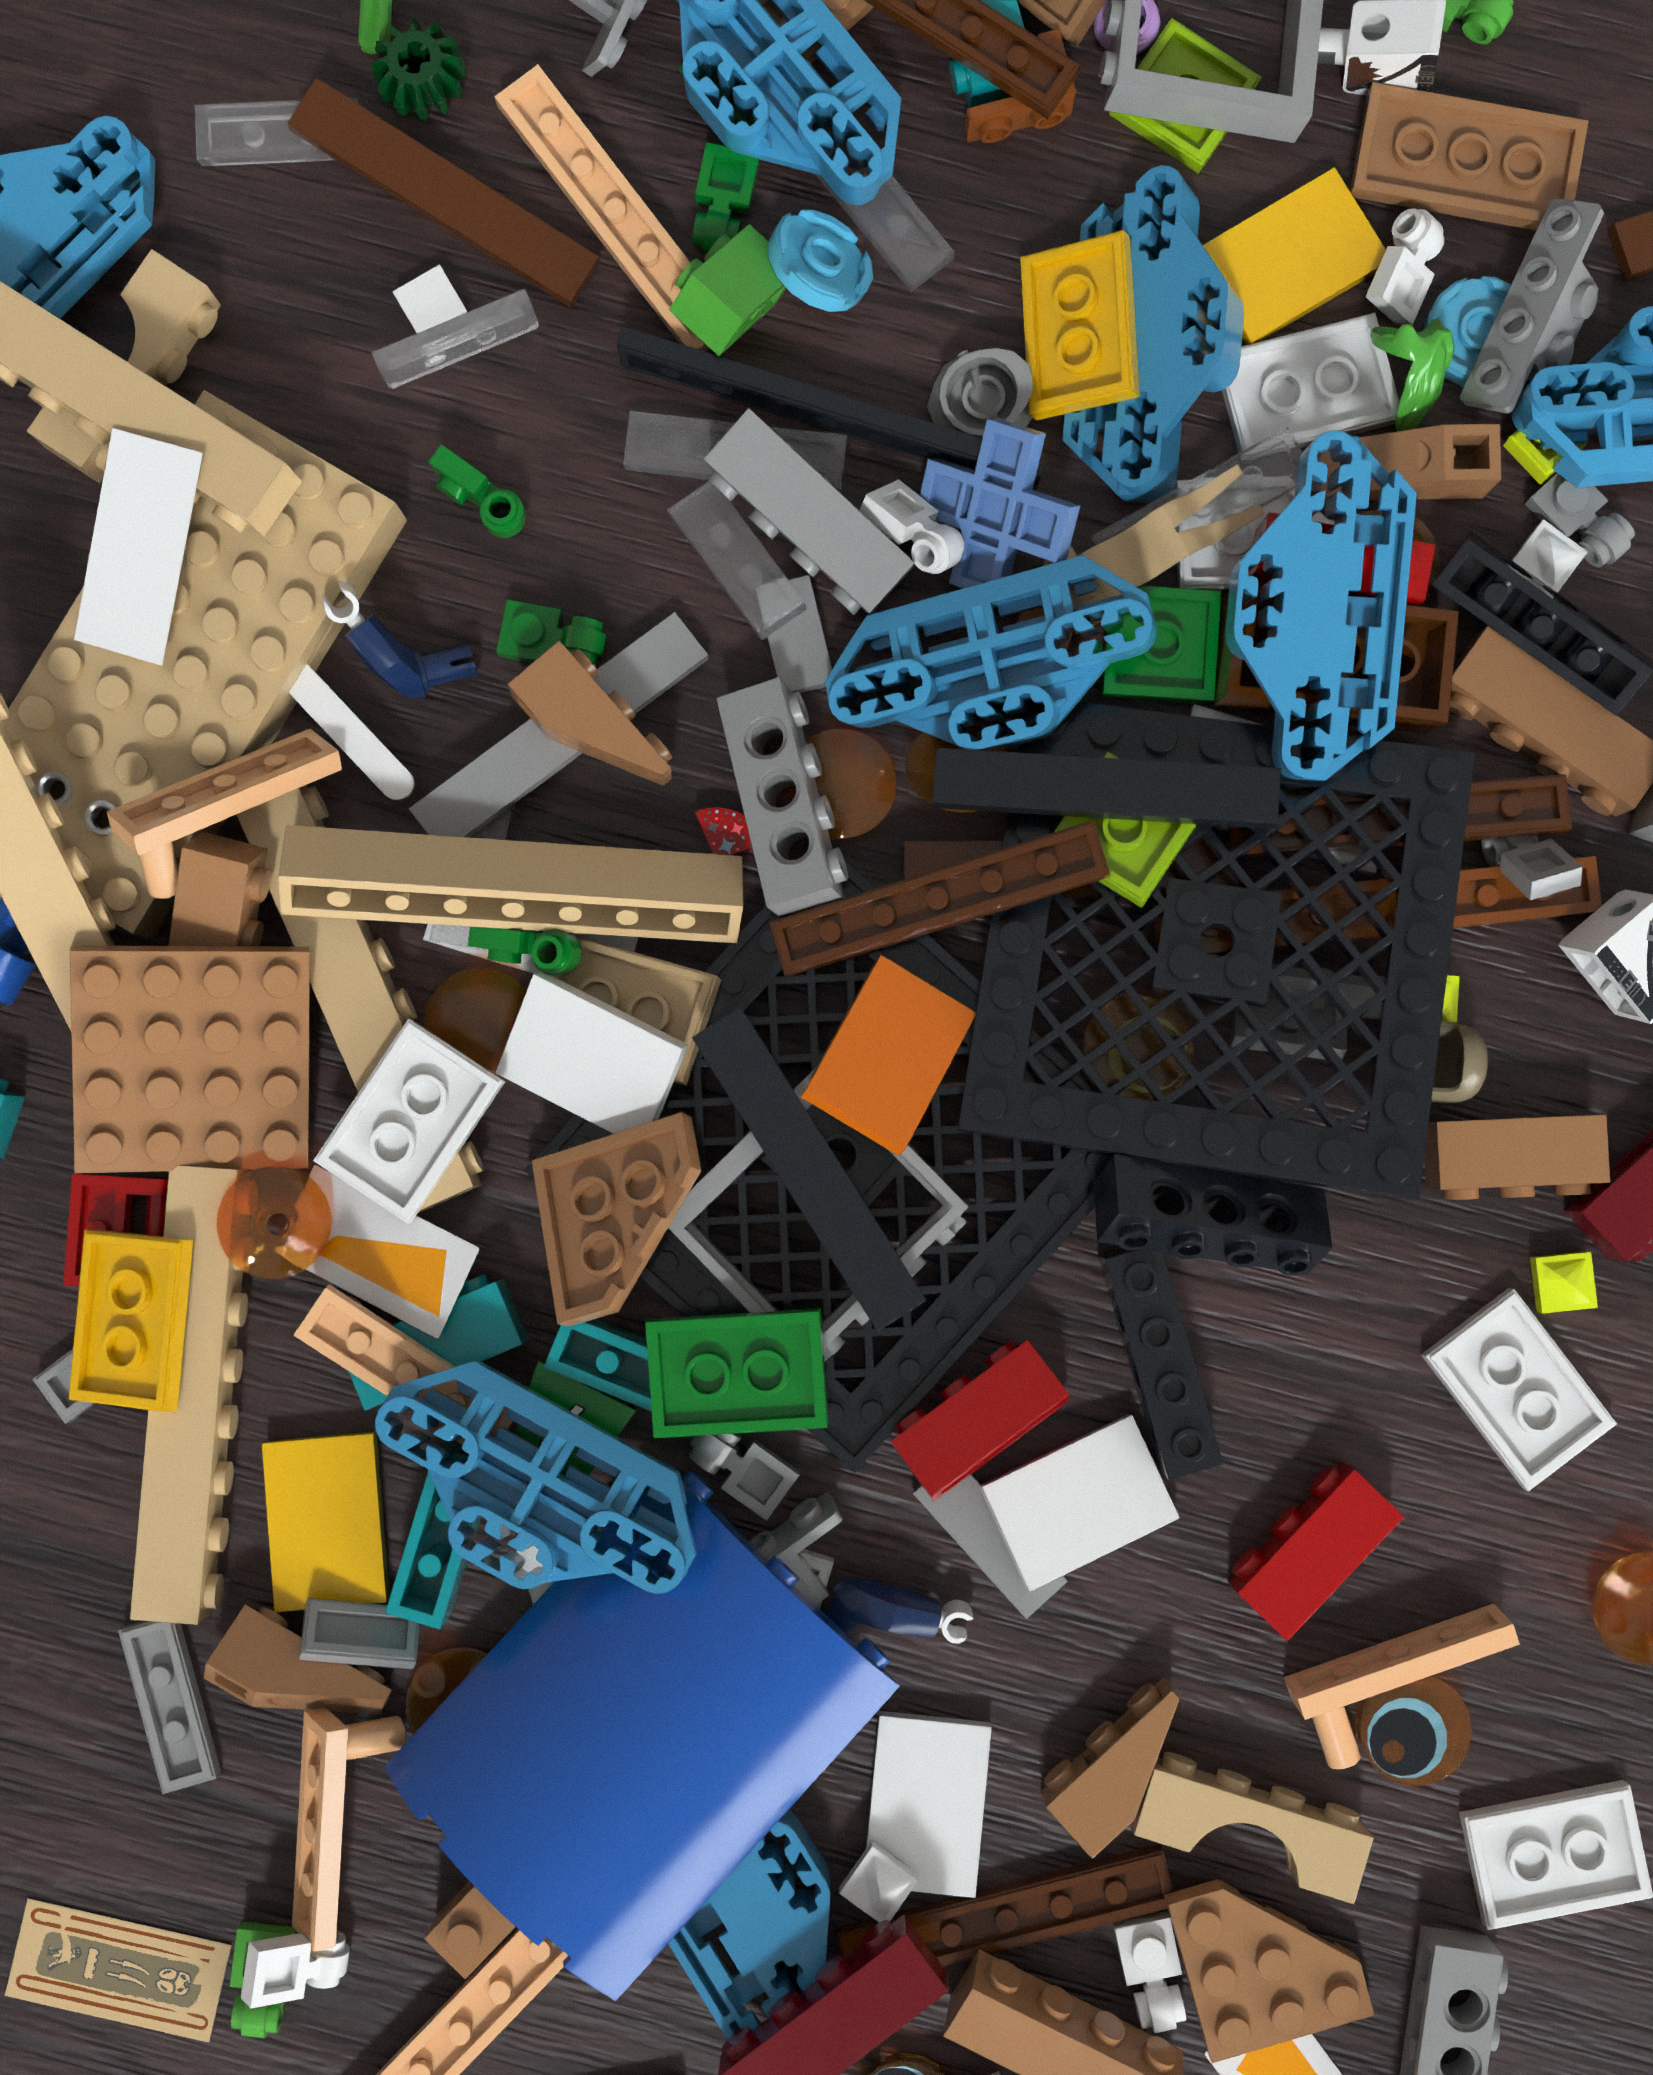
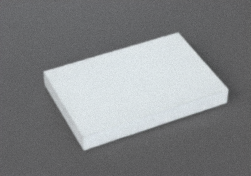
(1312, 385)
(590, 1056)
(409, 1121)
(1518, 1389)
(1079, 1502)
(931, 1797)
(1556, 1854)

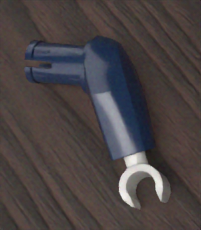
(393, 660)
(894, 1610)

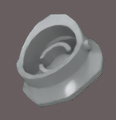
(981, 388)

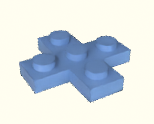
(998, 505)

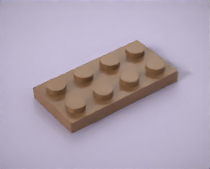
(1465, 156)

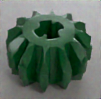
(399, 65)

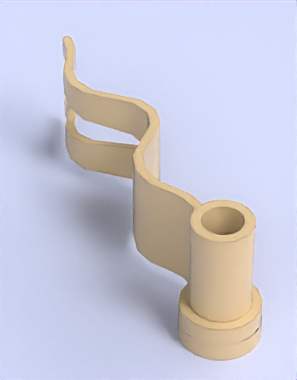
(1155, 545)

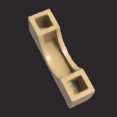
(169, 317)
(1322, 1846)

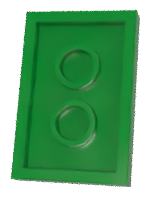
(737, 1373)

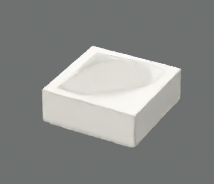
(1549, 555)
(878, 1883)

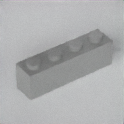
(808, 512)

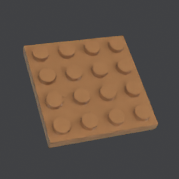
(189, 1057)

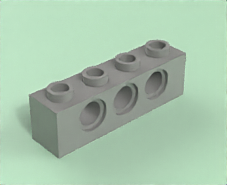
(749, 721)
(1443, 1966)

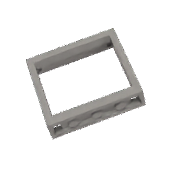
(1210, 103)
(939, 1226)

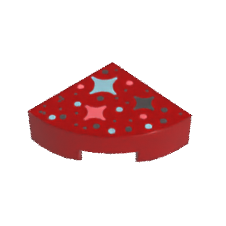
(725, 831)

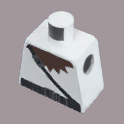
(1386, 44)
(1617, 953)

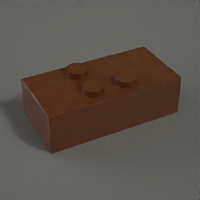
(1423, 678)

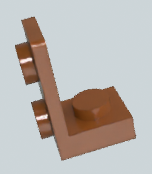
(1000, 118)

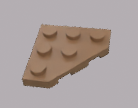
(609, 1209)
(1260, 1972)

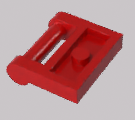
(106, 1204)

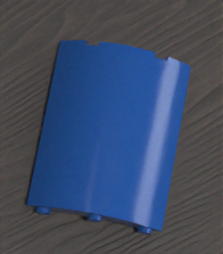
(638, 1743)

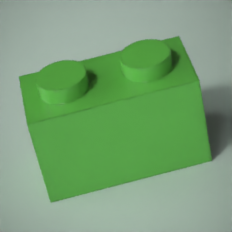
(728, 289)

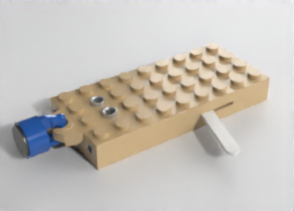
(233, 668)

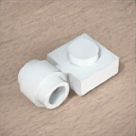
(1402, 276)
(907, 516)
(1148, 1956)
(284, 1964)

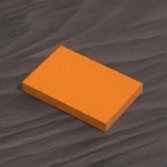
(889, 1055)

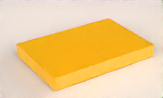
(1297, 255)
(1080, 325)
(131, 1320)
(325, 1520)

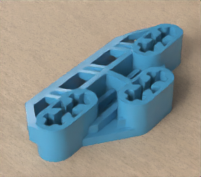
(785, 92)
(51, 224)
(1173, 355)
(1603, 398)
(1313, 616)
(987, 666)
(523, 1484)
(763, 1926)

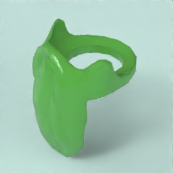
(1431, 357)

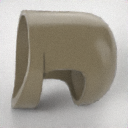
(1459, 1063)

